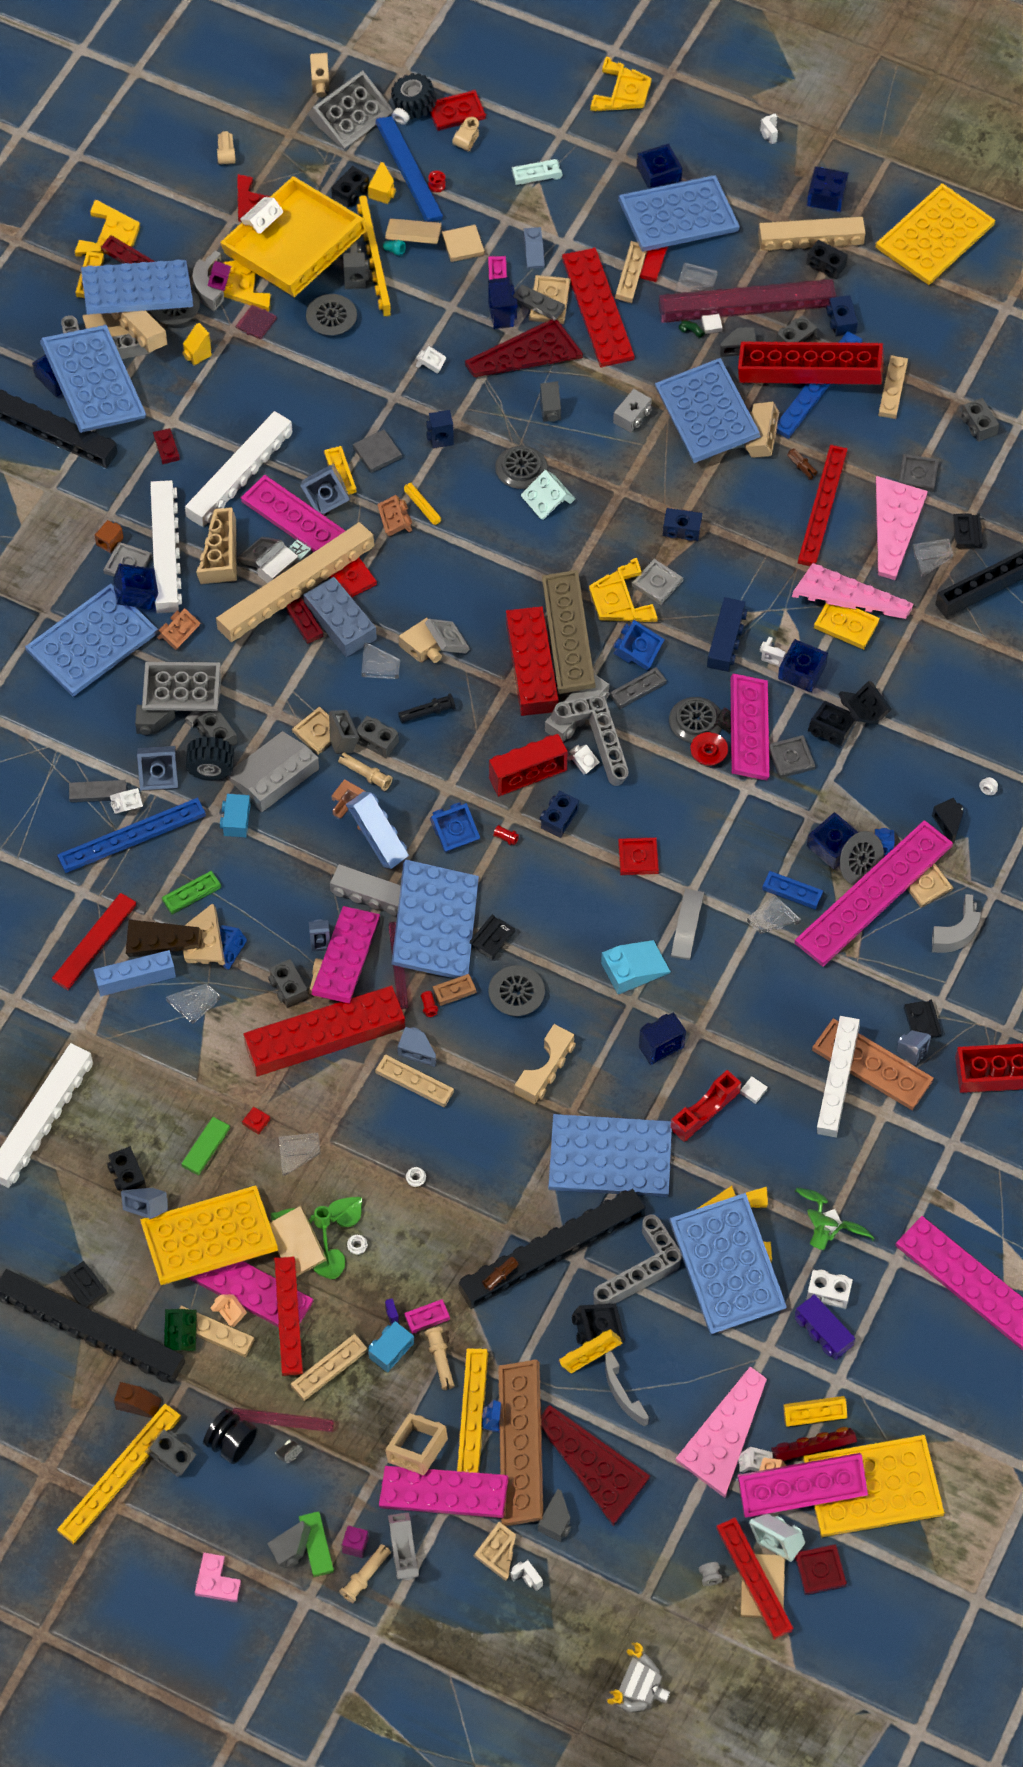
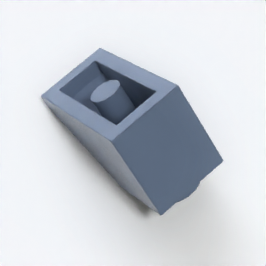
(533, 247)
(319, 935)
(914, 1046)
(416, 1047)
(145, 1202)

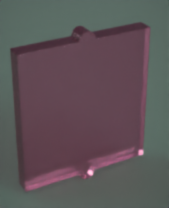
(256, 322)

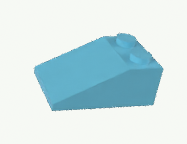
(633, 965)

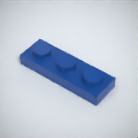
(792, 890)

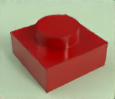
(256, 1120)

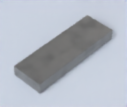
(638, 688)
(95, 790)

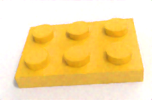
(847, 624)

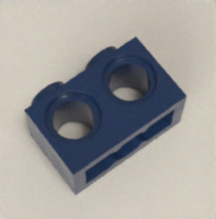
(563, 815)

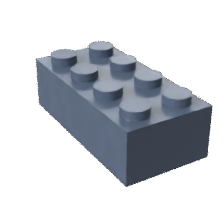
(340, 617)

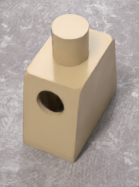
(319, 74)
(420, 643)

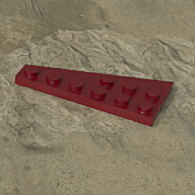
(536, 347)
(601, 1470)

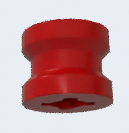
(435, 177)

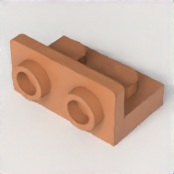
(394, 515)
(179, 629)

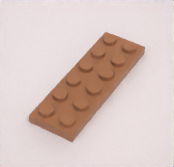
(879, 1068)

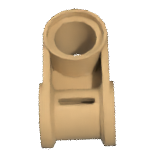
(467, 134)

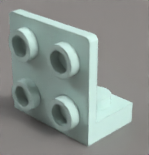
(546, 494)

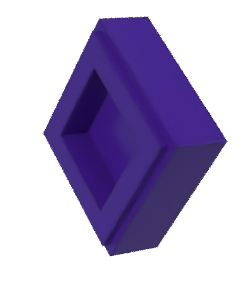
(391, 1311)

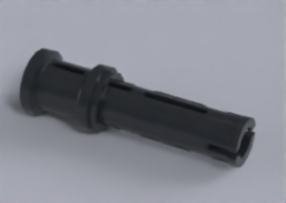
(435, 706)

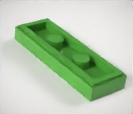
(191, 892)
(205, 1146)
(317, 1545)

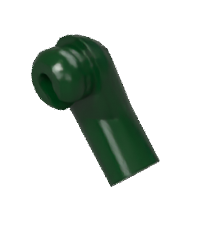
(685, 325)

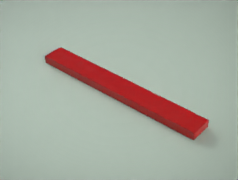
(822, 505)

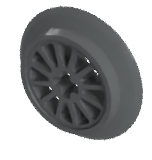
(189, 312)
(318, 314)
(506, 465)
(686, 733)
(863, 844)
(511, 973)

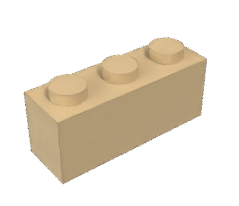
(766, 419)

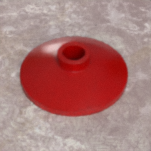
(709, 742)

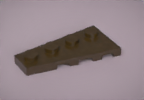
(155, 937)

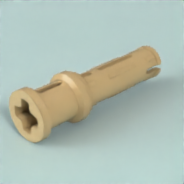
(372, 774)
(438, 1349)
(359, 1580)

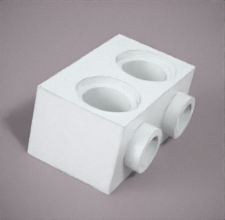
(828, 1294)

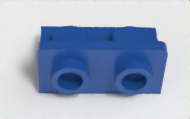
(232, 943)

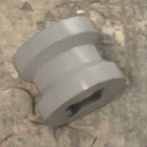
(710, 1574)

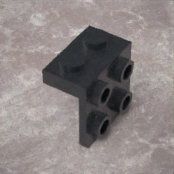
(866, 704)

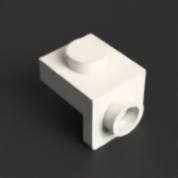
(768, 128)
(583, 758)

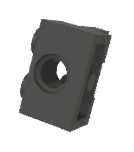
(355, 267)

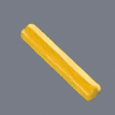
(422, 503)

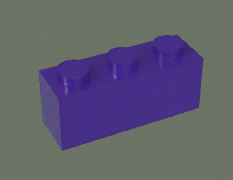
(824, 1327)

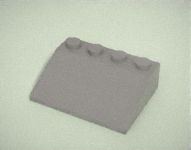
(350, 110)
(181, 686)
(274, 770)

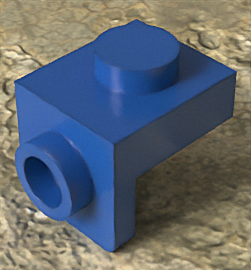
(887, 839)
(491, 1416)

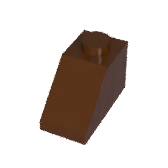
(136, 1400)

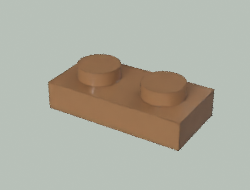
(454, 989)

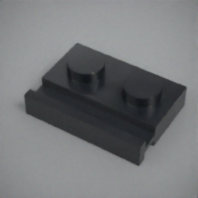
(967, 530)
(492, 936)
(923, 1018)
(83, 1285)

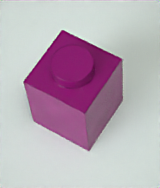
(219, 275)
(355, 1541)

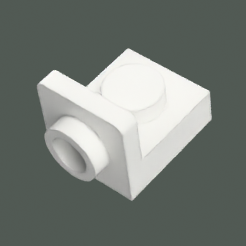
(431, 359)
(770, 654)
(126, 800)
(752, 1458)
(530, 1576)

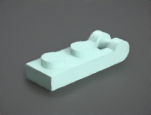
(537, 172)

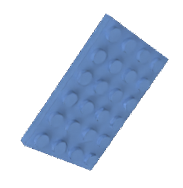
(678, 213)
(136, 287)
(93, 378)
(707, 410)
(91, 641)
(435, 920)
(610, 1155)
(727, 1263)

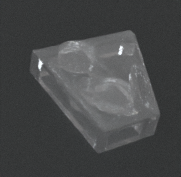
(695, 279)
(932, 555)
(379, 663)
(772, 915)
(194, 1001)
(298, 1150)

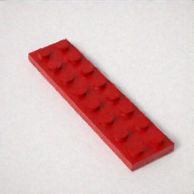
(598, 307)

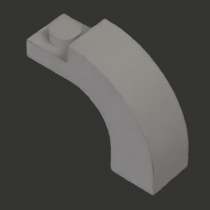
(208, 296)
(956, 937)
(403, 1546)

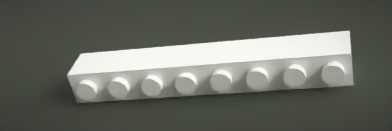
(239, 469)
(164, 546)
(42, 1111)

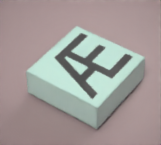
(300, 549)

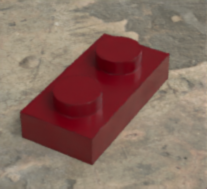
(166, 446)

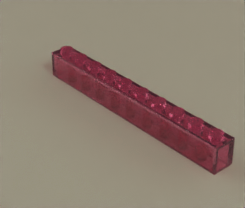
(746, 300)

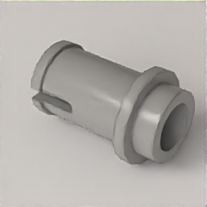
(192, 719)

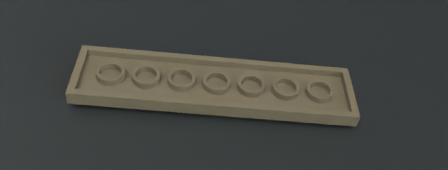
(568, 632)

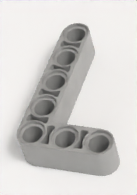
(125, 344)
(599, 731)
(643, 1269)

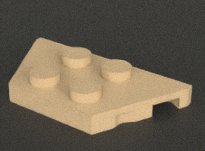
(211, 943)

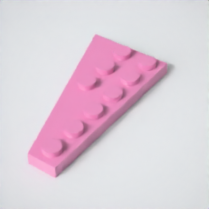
(896, 517)
(848, 593)
(720, 1440)

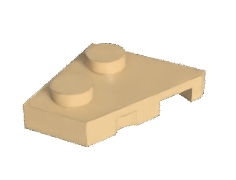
(497, 1550)

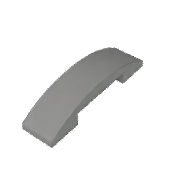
(687, 924)
(634, 1410)

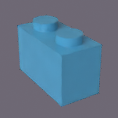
(236, 815)
(390, 1346)

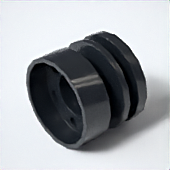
(230, 1436)

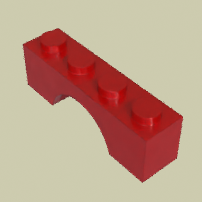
(718, 1096)

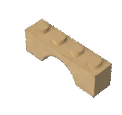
(532, 1083)

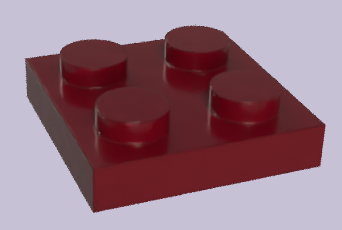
(820, 1569)

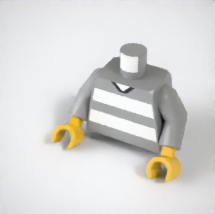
(640, 1683)

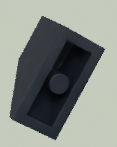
(948, 817)

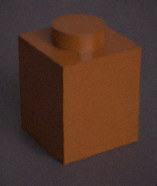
(109, 536)

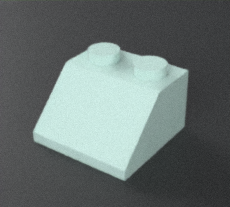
(777, 1536)

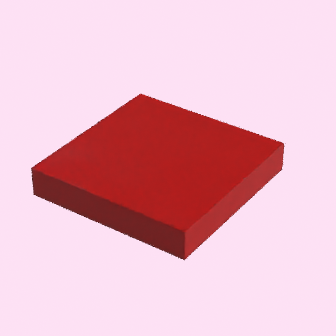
(638, 856)

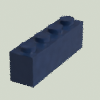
(726, 634)

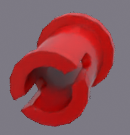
(506, 835)
(430, 1008)

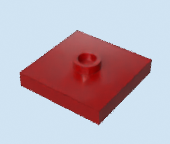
(355, 578)

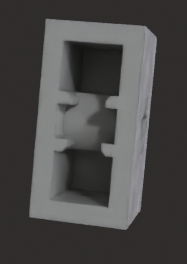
(632, 411)

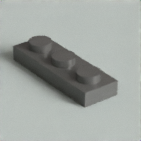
(539, 302)

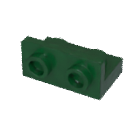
(180, 1329)

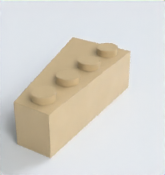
(219, 555)

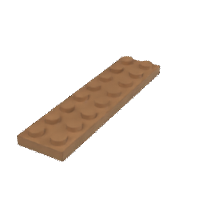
(521, 1441)

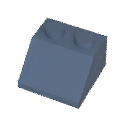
(325, 489)
(157, 768)

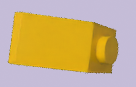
(382, 185)
(197, 345)

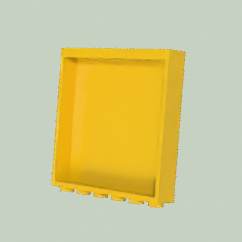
(300, 241)

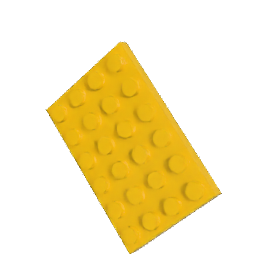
(935, 234)
(208, 1235)
(898, 1488)

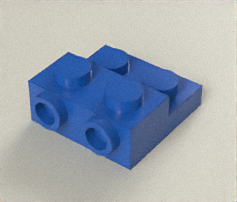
(638, 645)
(454, 826)

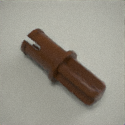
(802, 463)
(500, 1273)

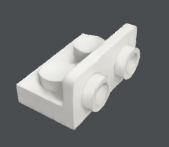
(262, 214)

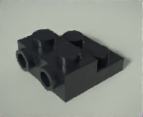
(831, 723)
(596, 1319)

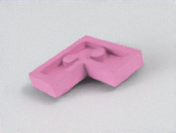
(212, 1584)

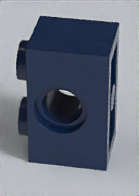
(842, 315)
(440, 429)
(682, 524)

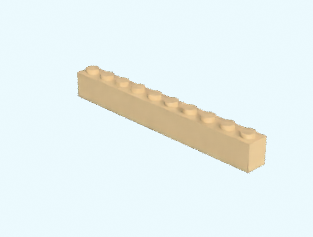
(295, 582)

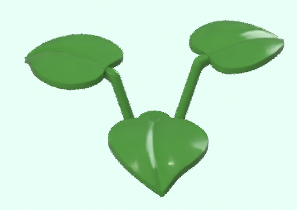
(347, 1214)
(821, 1233)

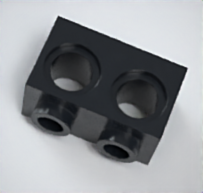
(350, 187)
(827, 259)
(129, 1170)

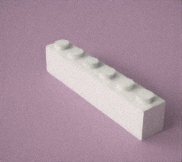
(838, 1076)

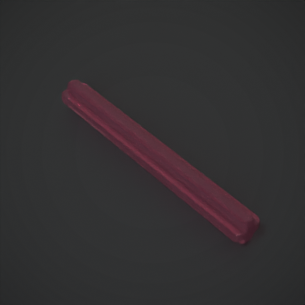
(399, 973)
(285, 1419)

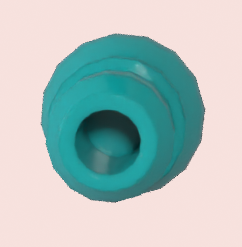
(394, 246)

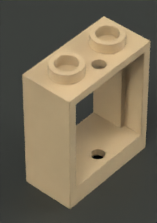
(411, 1460)

